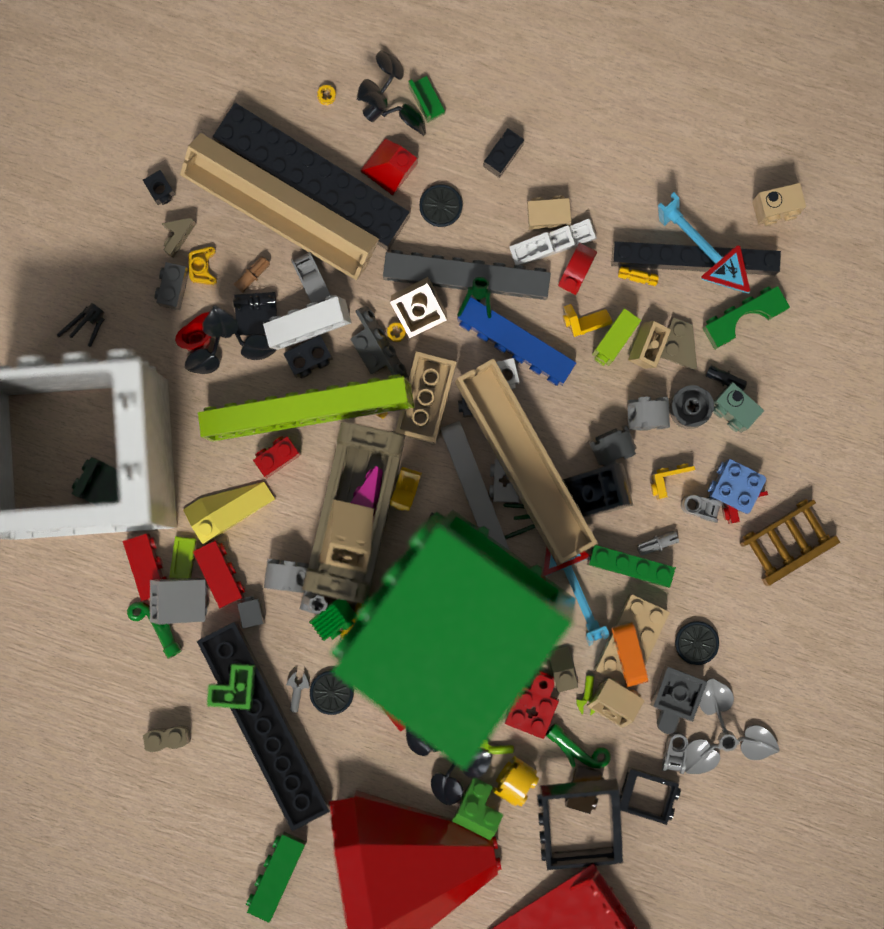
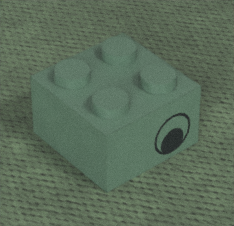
(736, 408)

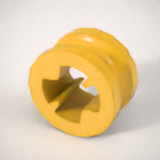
(332, 93)
(390, 330)

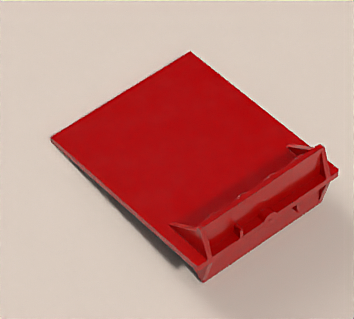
(577, 903)

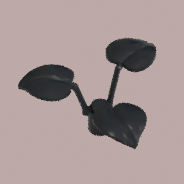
(377, 103)
(223, 324)
(446, 788)

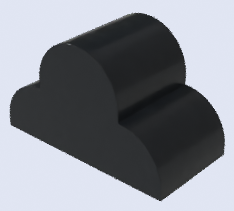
(600, 490)

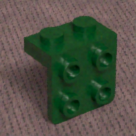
(98, 483)

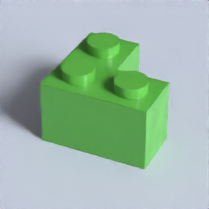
(237, 693)
(474, 813)

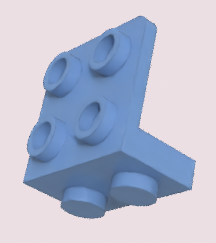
(736, 486)

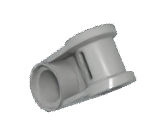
(705, 507)
(675, 754)

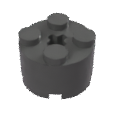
(696, 396)
(613, 446)

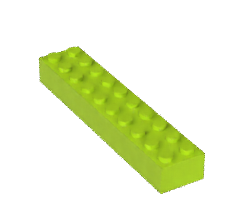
(306, 409)

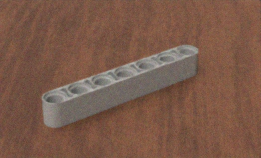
(472, 481)

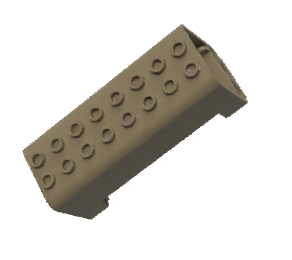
(356, 453)

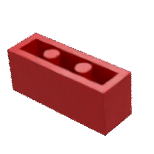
(143, 562)
(219, 573)

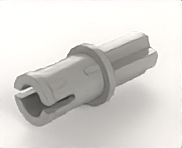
(657, 543)

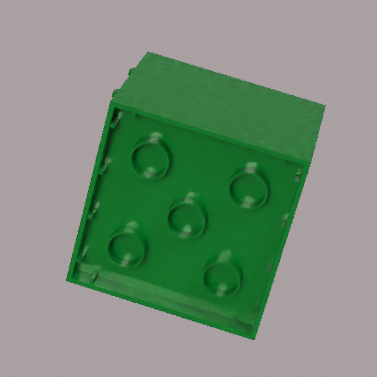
(453, 635)

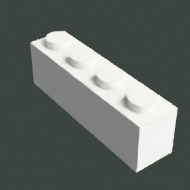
(307, 323)

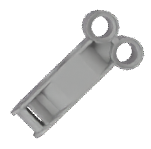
(311, 278)

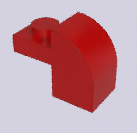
(577, 268)

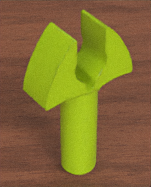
(587, 694)
(505, 749)

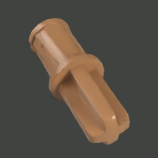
(252, 274)

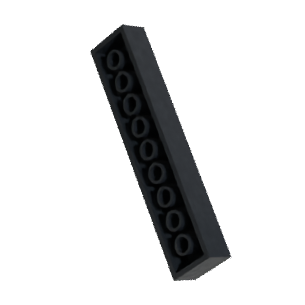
(311, 174)
(267, 731)

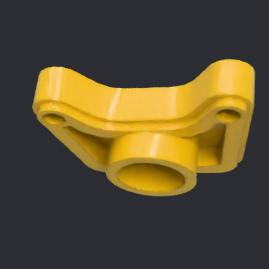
(199, 266)

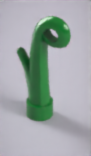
(163, 631)
(572, 750)

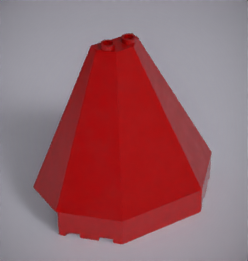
(404, 863)

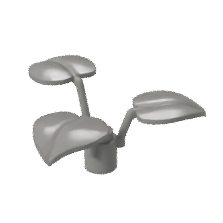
(755, 746)

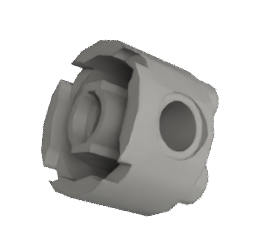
(648, 413)
(285, 575)

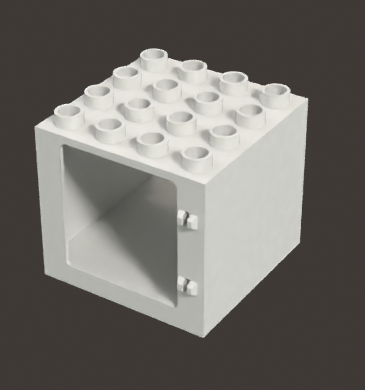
(142, 441)

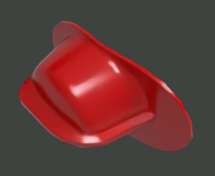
(192, 335)

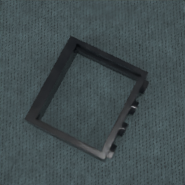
(585, 857)

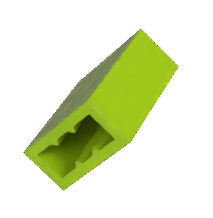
(616, 338)

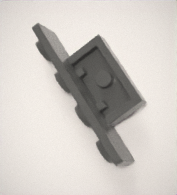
(374, 346)

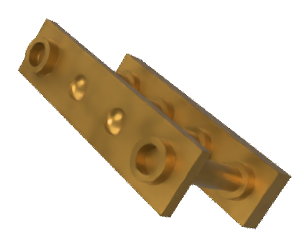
(807, 551)

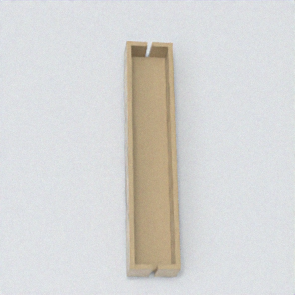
(278, 206)
(525, 462)

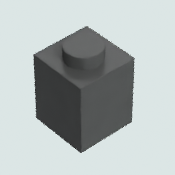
(251, 612)

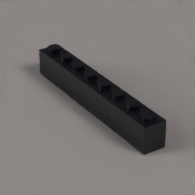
(689, 257)

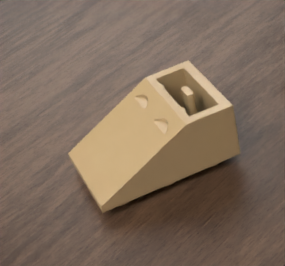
(348, 536)

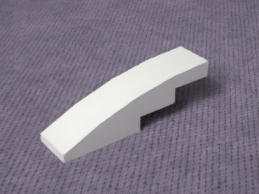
(553, 242)

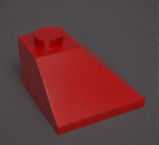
(389, 166)

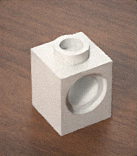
(509, 365)

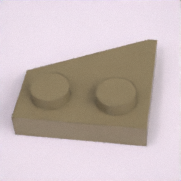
(680, 345)

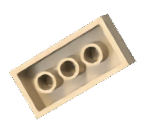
(430, 386)
(648, 623)

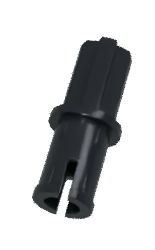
(725, 377)

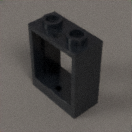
(627, 789)

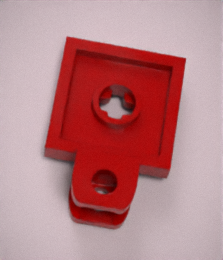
(538, 697)

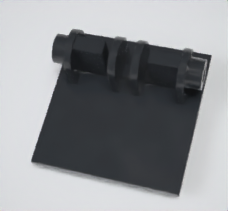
(253, 311)

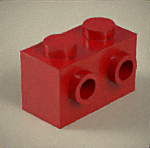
(276, 457)

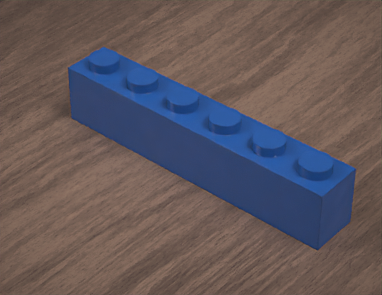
(517, 342)

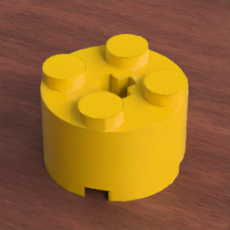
(515, 781)

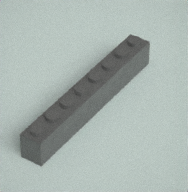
(460, 274)

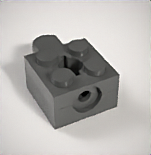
(677, 697)

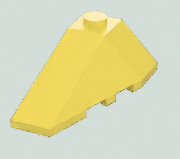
(222, 511)

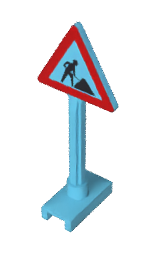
(728, 270)
(592, 625)

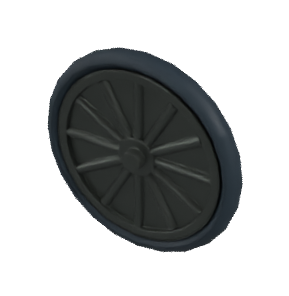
(440, 205)
(697, 643)
(330, 694)

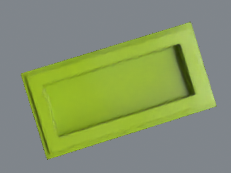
(182, 557)

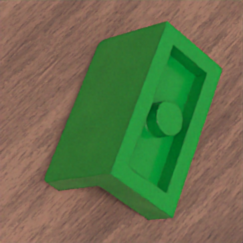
(426, 98)

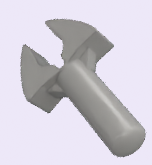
(297, 690)

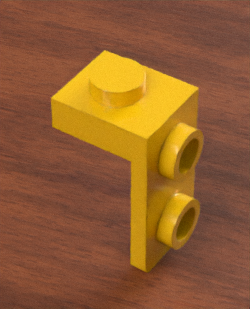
(585, 324)
(658, 487)
(405, 489)

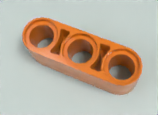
(629, 654)

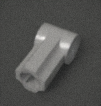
(313, 602)

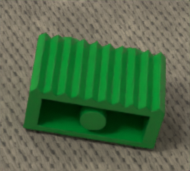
(331, 620)

